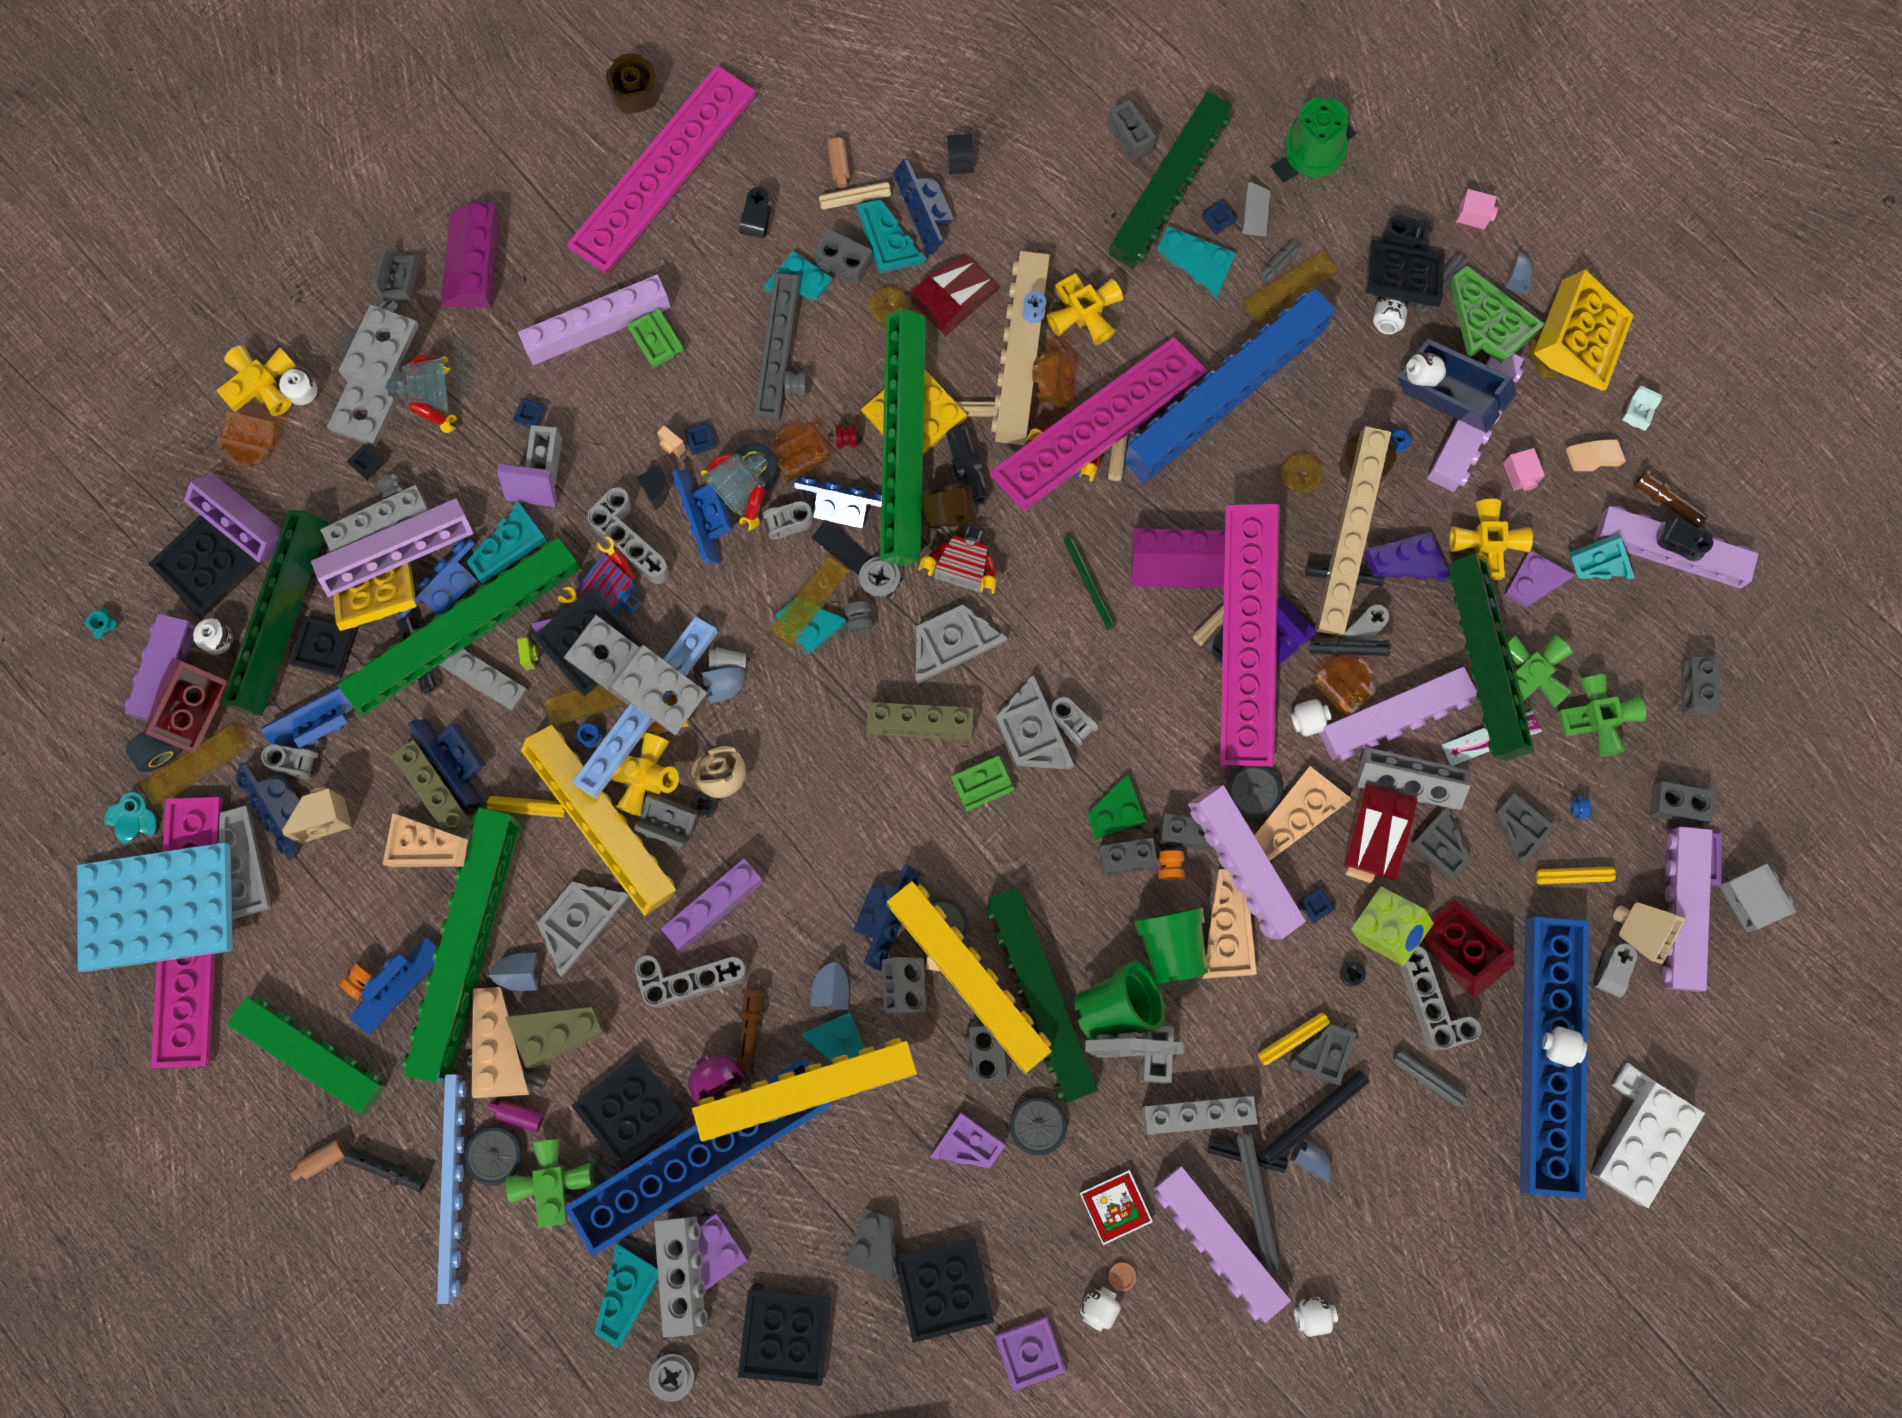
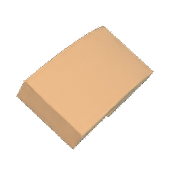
(1593, 454)

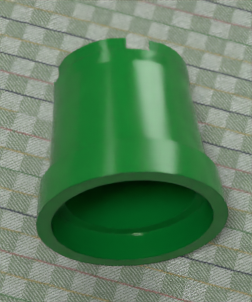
(1306, 149)
(1174, 944)
(1121, 1004)

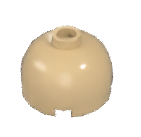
(720, 772)

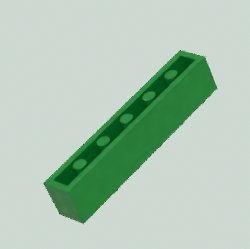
(306, 1054)

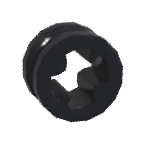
(704, 813)
(1344, 976)

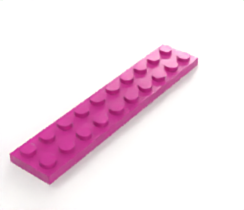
(661, 170)
(1098, 424)
(1249, 635)
(185, 984)

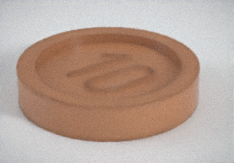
(1122, 1276)

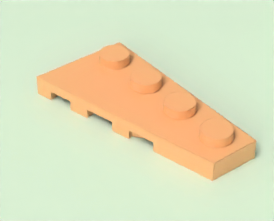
(1300, 811)
(422, 845)
(1230, 932)
(494, 1051)

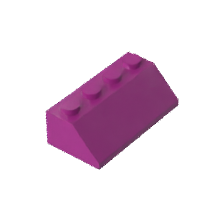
(471, 256)
(1178, 558)

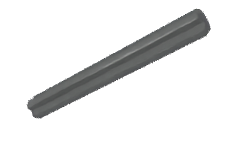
(1258, 1202)

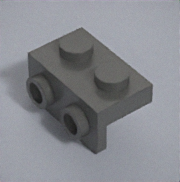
(395, 276)
(666, 821)

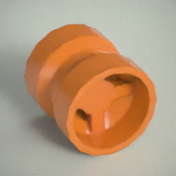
(1171, 865)
(355, 981)

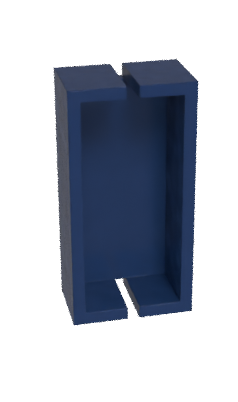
(1467, 391)

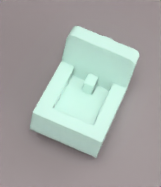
(1641, 408)

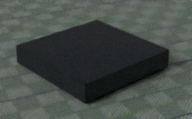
(322, 647)

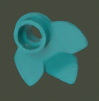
(128, 821)

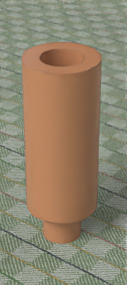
(838, 161)
(319, 1160)

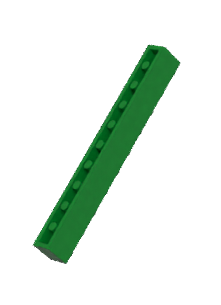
(902, 438)
(458, 627)

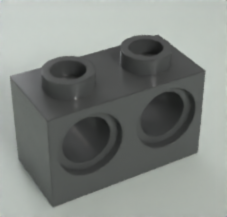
(1131, 131)
(847, 252)
(1700, 686)
(1682, 808)
(1182, 833)
(1127, 857)
(898, 985)
(993, 1053)

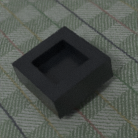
(365, 461)
(1214, 644)

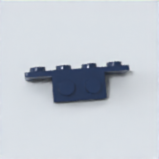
(925, 205)
(453, 757)
(274, 802)
(879, 921)

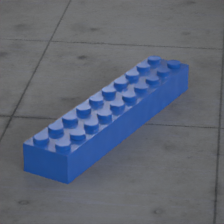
(1228, 386)
(1551, 1092)
(673, 1175)

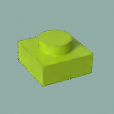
(527, 653)

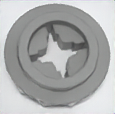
(874, 567)
(658, 1374)

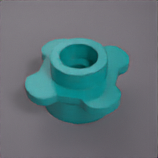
(95, 618)

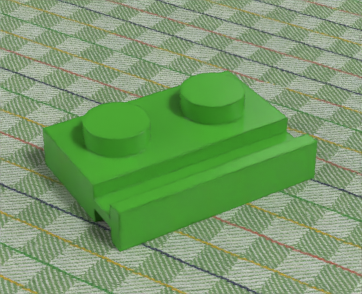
(655, 338)
(982, 783)

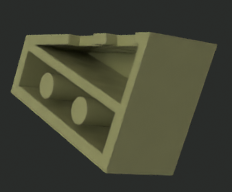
(555, 1033)

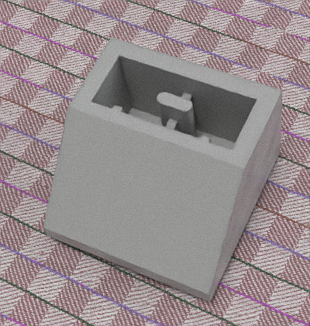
(1757, 898)

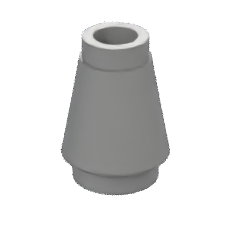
(724, 658)

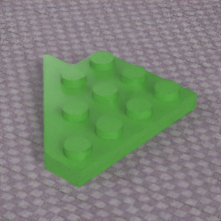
(1490, 317)

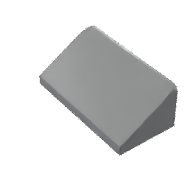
(1255, 210)

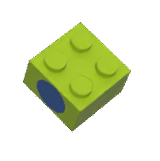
(1392, 926)

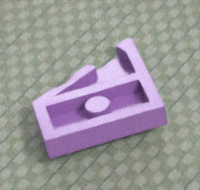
(1535, 579)
(969, 1144)
(719, 1251)

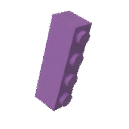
(233, 516)
(168, 639)
(712, 905)

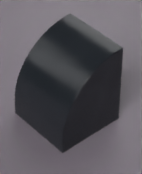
(960, 154)
(654, 486)

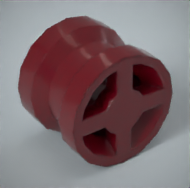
(846, 435)

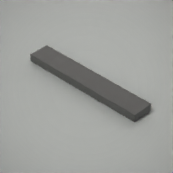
(777, 346)

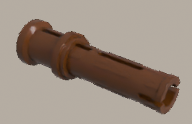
(1661, 492)
(750, 1018)

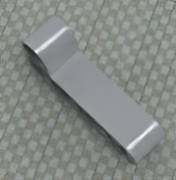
(631, 541)
(693, 976)
(1433, 996)

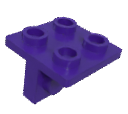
(1292, 630)

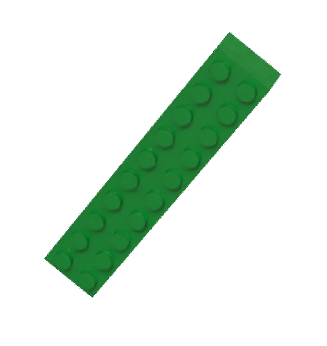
(462, 947)

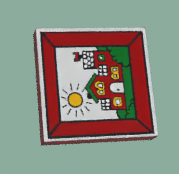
(1116, 1207)

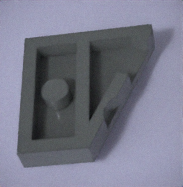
(1522, 827)
(1442, 846)
(1326, 1055)
(874, 1246)

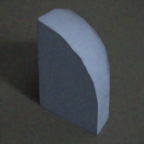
(1520, 275)
(723, 683)
(516, 972)
(830, 987)
(1313, 1160)

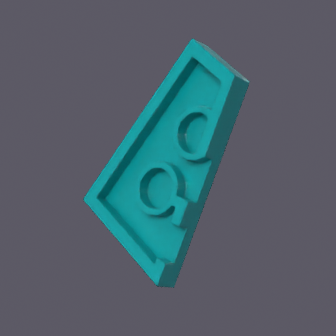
(888, 242)
(1199, 258)
(509, 543)
(626, 1295)

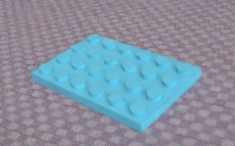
(154, 907)

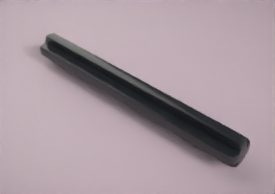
(1315, 1117)

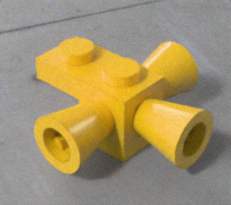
(1084, 307)
(256, 380)
(1491, 537)
(645, 775)

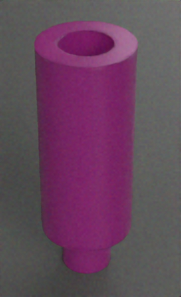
(517, 1115)

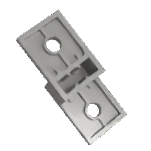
(367, 370)
(635, 675)

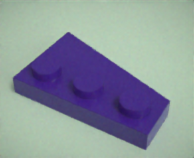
(1408, 557)

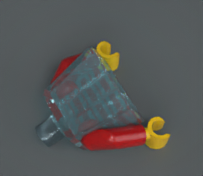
(425, 390)
(739, 484)

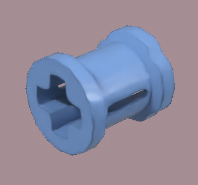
(1039, 304)

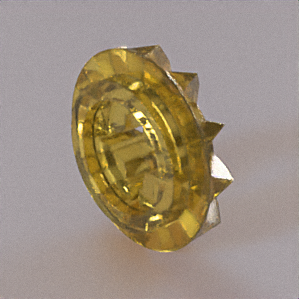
(893, 297)
(1309, 467)

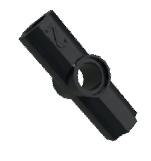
(967, 463)

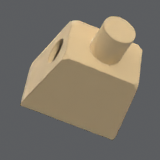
(1649, 929)

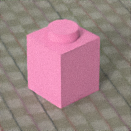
(1477, 209)
(1524, 470)

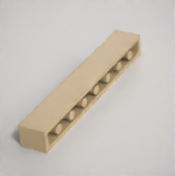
(1020, 353)
(1352, 531)

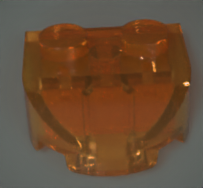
(1055, 377)
(247, 439)
(798, 450)
(1346, 683)

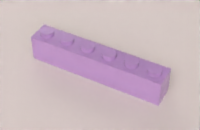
(593, 320)
(1464, 440)
(1640, 534)
(391, 547)
(1398, 713)
(1246, 863)
(1689, 898)
(1222, 1245)

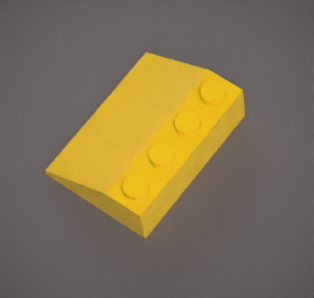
(1584, 331)

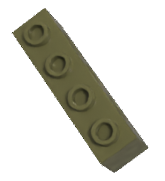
(919, 721)
(433, 789)

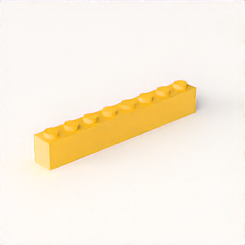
(599, 821)
(968, 977)
(803, 1091)

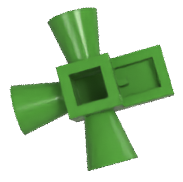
(1537, 669)
(1601, 715)
(550, 1184)

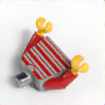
(963, 562)

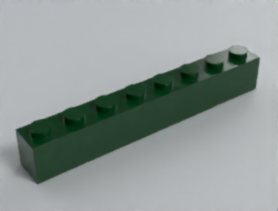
(1170, 181)
(274, 613)
(1490, 658)
(1041, 994)

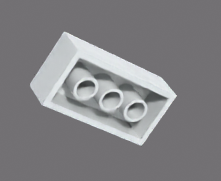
(1647, 1143)

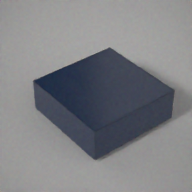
(1218, 217)
(529, 413)
(699, 439)
(1316, 905)

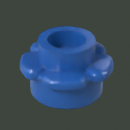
(1406, 440)
(584, 730)
(1580, 807)

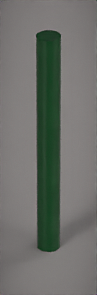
(1089, 583)

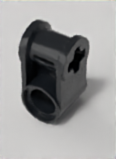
(756, 213)
(1410, 232)
(1683, 539)

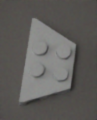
(951, 641)
(1032, 731)
(577, 921)
(1130, 1045)

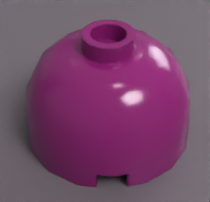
(713, 1077)

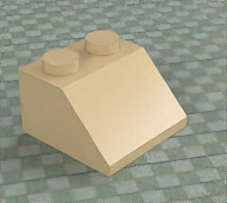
(318, 816)

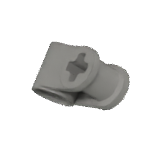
(786, 519)
(1366, 629)
(1073, 722)
(294, 761)
(1613, 973)

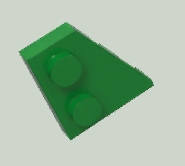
(1116, 811)

